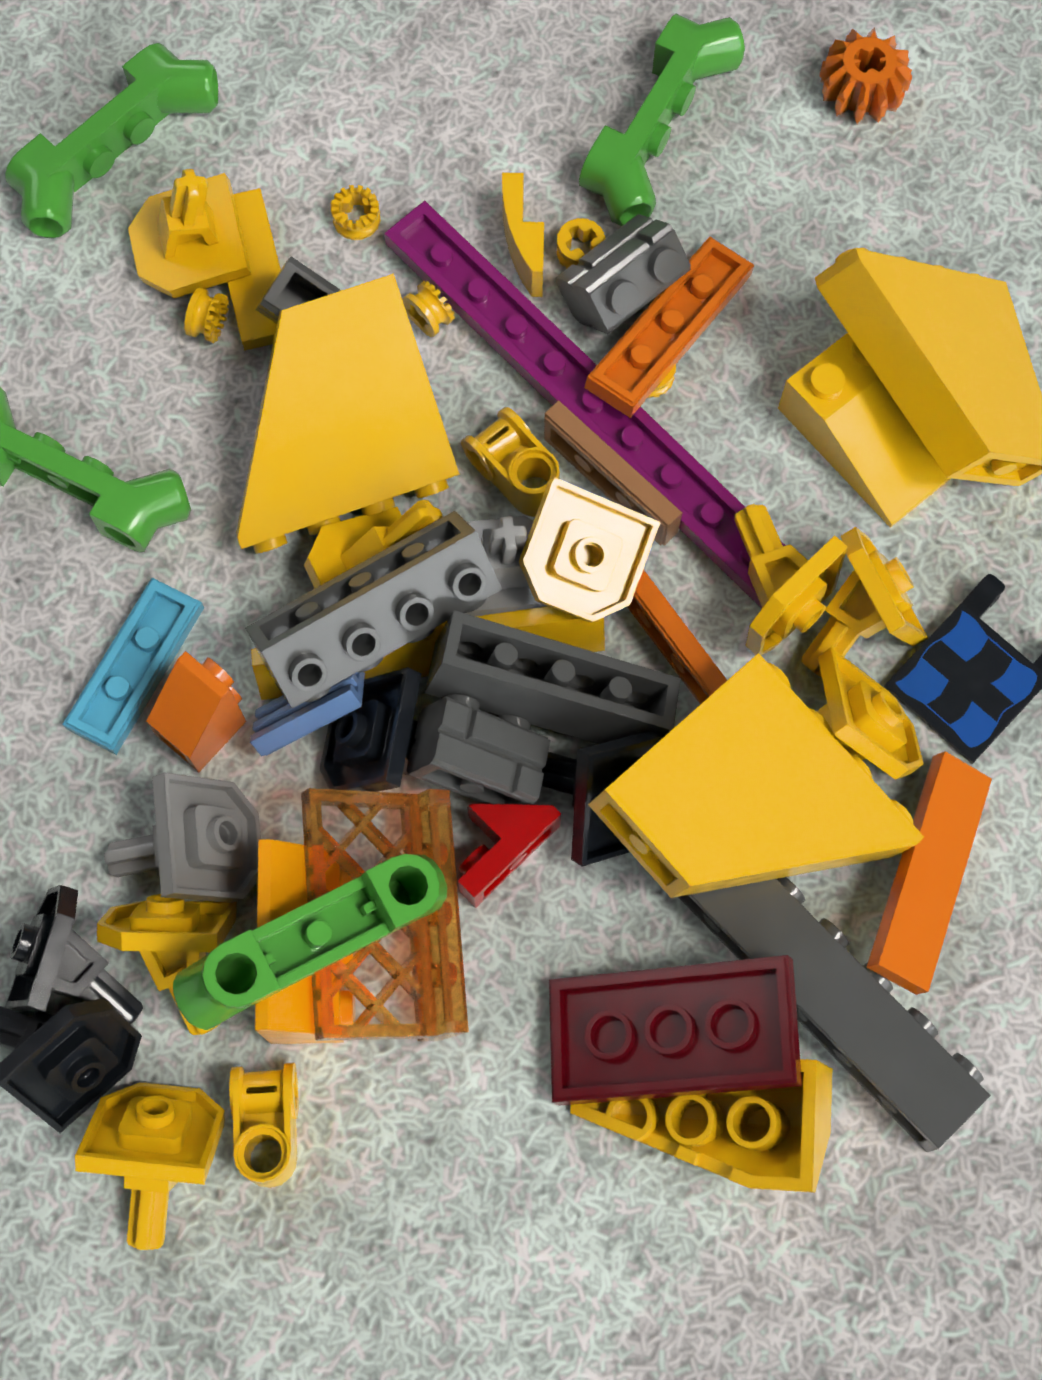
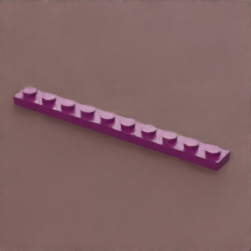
(559, 373)

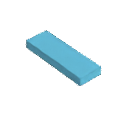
(133, 666)

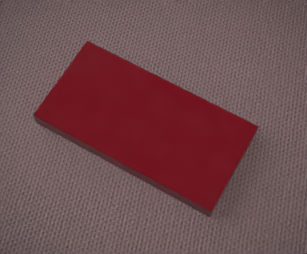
(674, 1031)

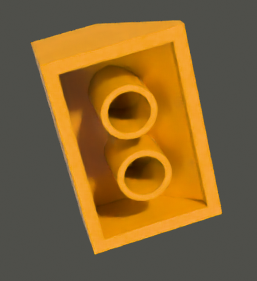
(282, 888)

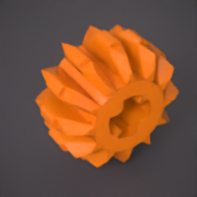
(865, 75)

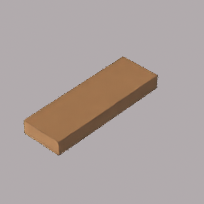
(609, 470)

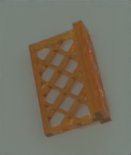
(434, 940)

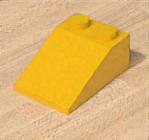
(861, 431)

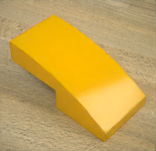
(523, 239)

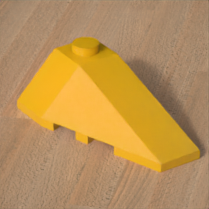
(746, 1136)

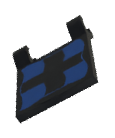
(968, 677)

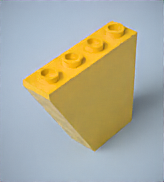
(947, 358)
(342, 418)
(751, 794)

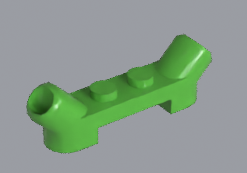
(681, 56)
(52, 174)
(121, 510)
(308, 939)

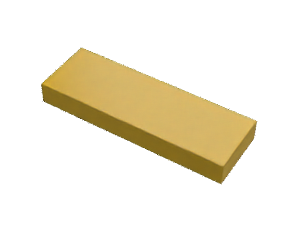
(248, 291)

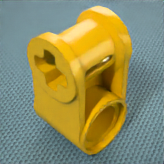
(510, 455)
(264, 1117)

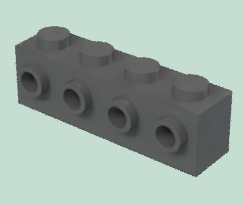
(374, 609)
(550, 682)

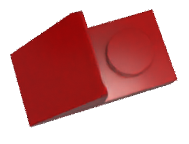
(516, 835)

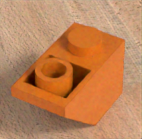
(196, 710)

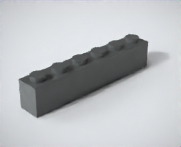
(849, 1008)

